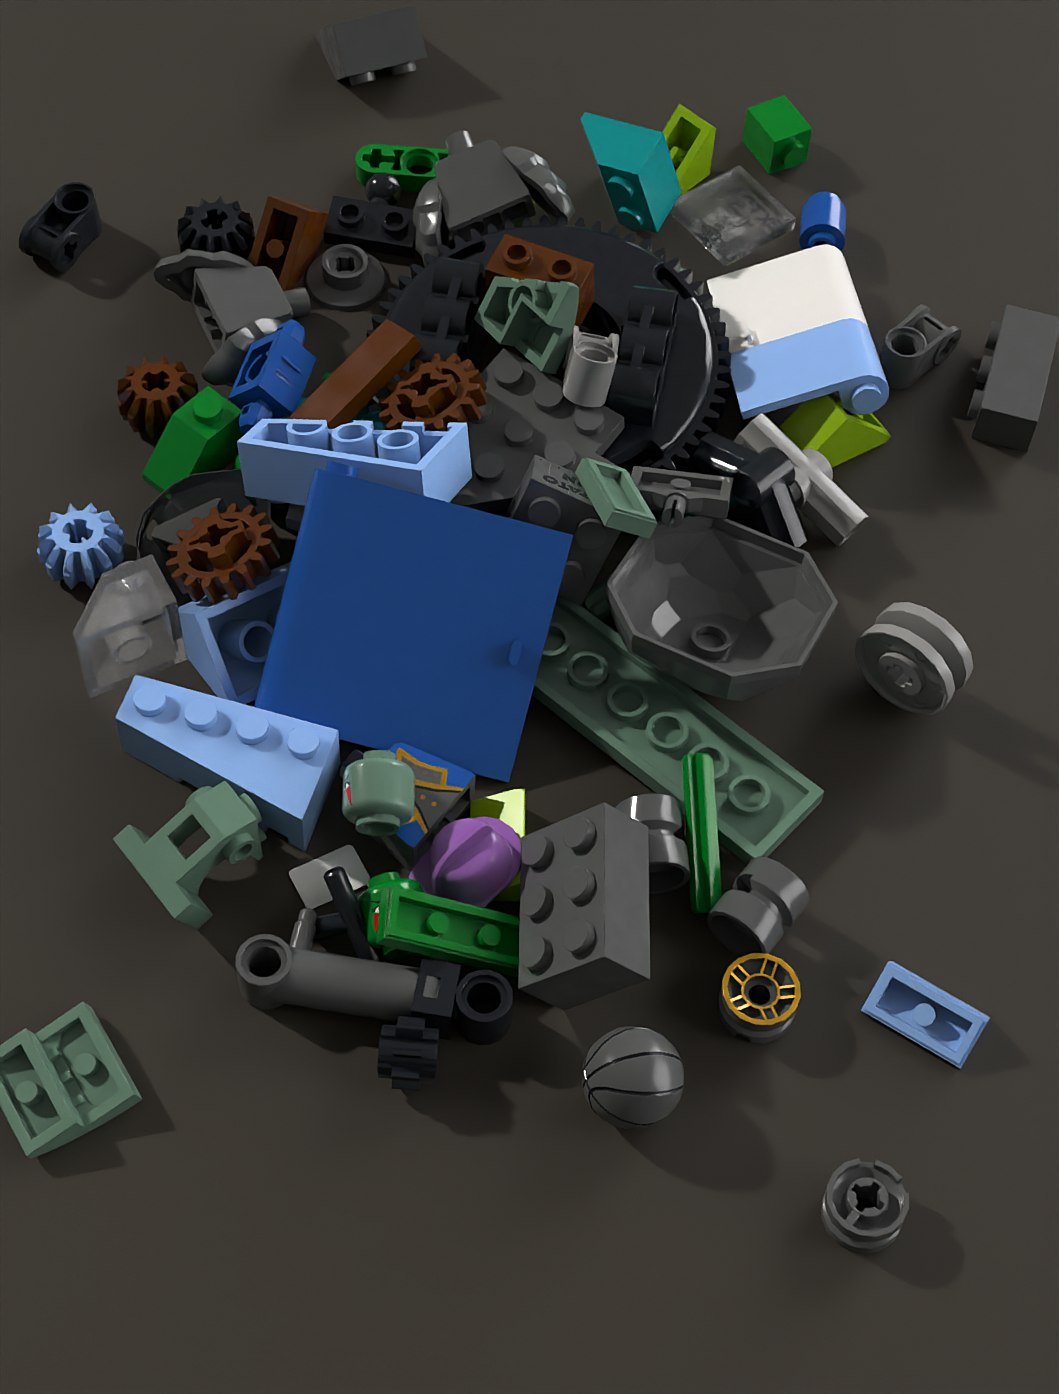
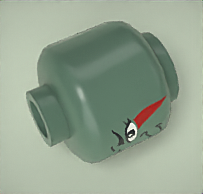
(378, 793)

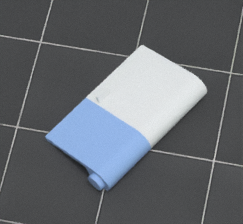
(798, 334)

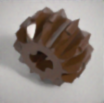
(154, 393)

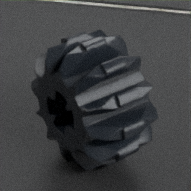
(216, 228)

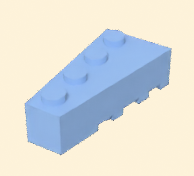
(283, 453)
(210, 739)

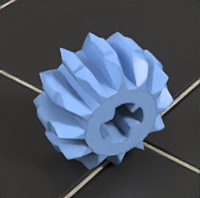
(80, 545)

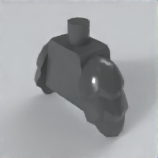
(484, 187)
(232, 304)

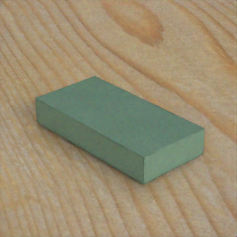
(616, 497)

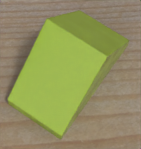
(690, 146)

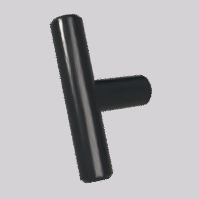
(349, 916)

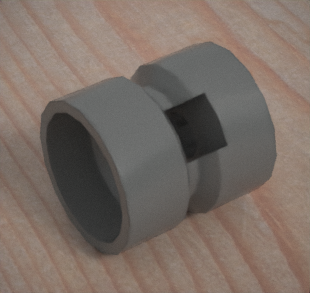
(667, 851)
(754, 912)

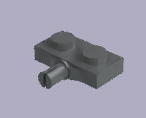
(683, 493)

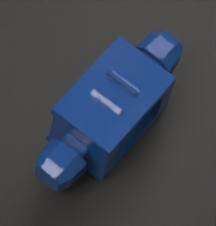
(272, 376)

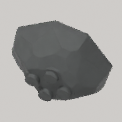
(719, 606)

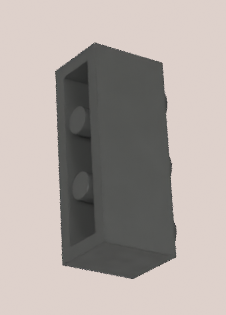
(1014, 377)

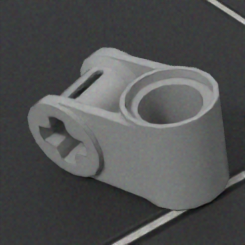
(589, 367)

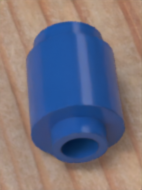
(823, 221)

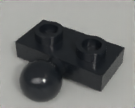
(373, 224)

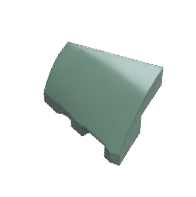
(531, 317)

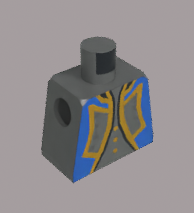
(441, 797)

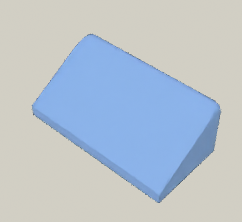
(925, 1014)

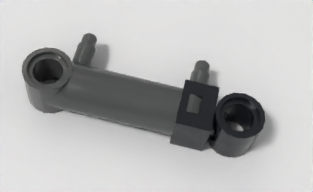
(371, 986)

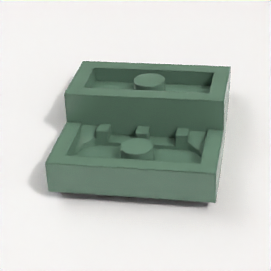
(62, 1081)

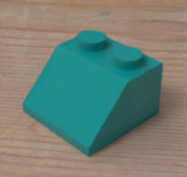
(634, 170)

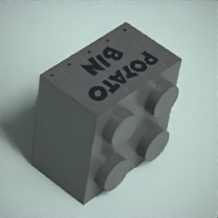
(557, 501)

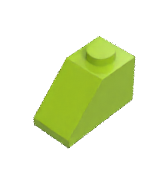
(833, 430)

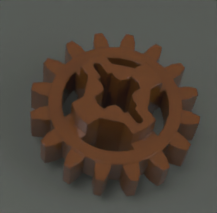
(434, 394)
(223, 553)

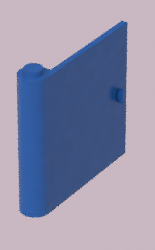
(408, 622)

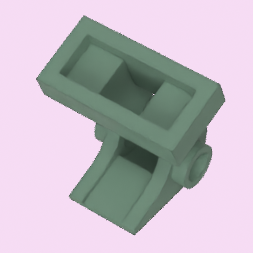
(174, 878)

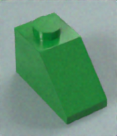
(195, 441)

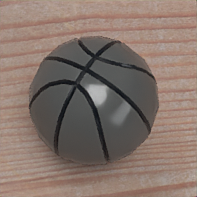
(632, 1077)

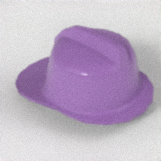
(470, 861)

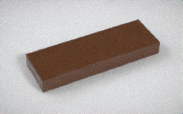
(360, 376)

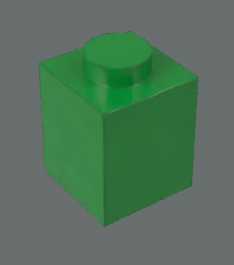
(777, 134)

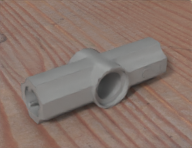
(813, 484)

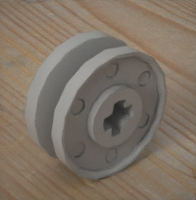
(914, 658)

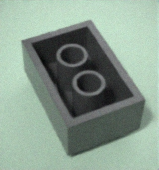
(584, 907)

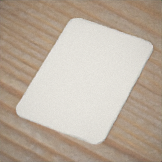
(310, 881)

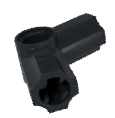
(758, 484)

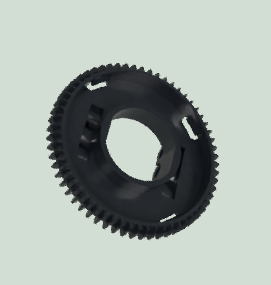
(670, 350)

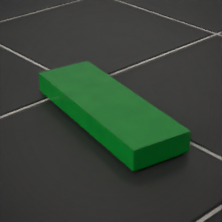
(448, 930)

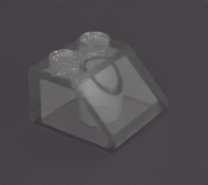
(128, 627)

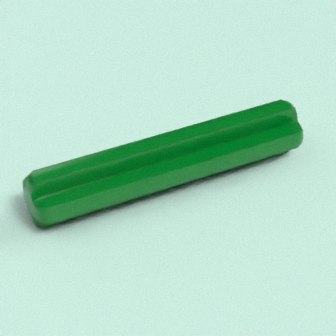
(701, 832)

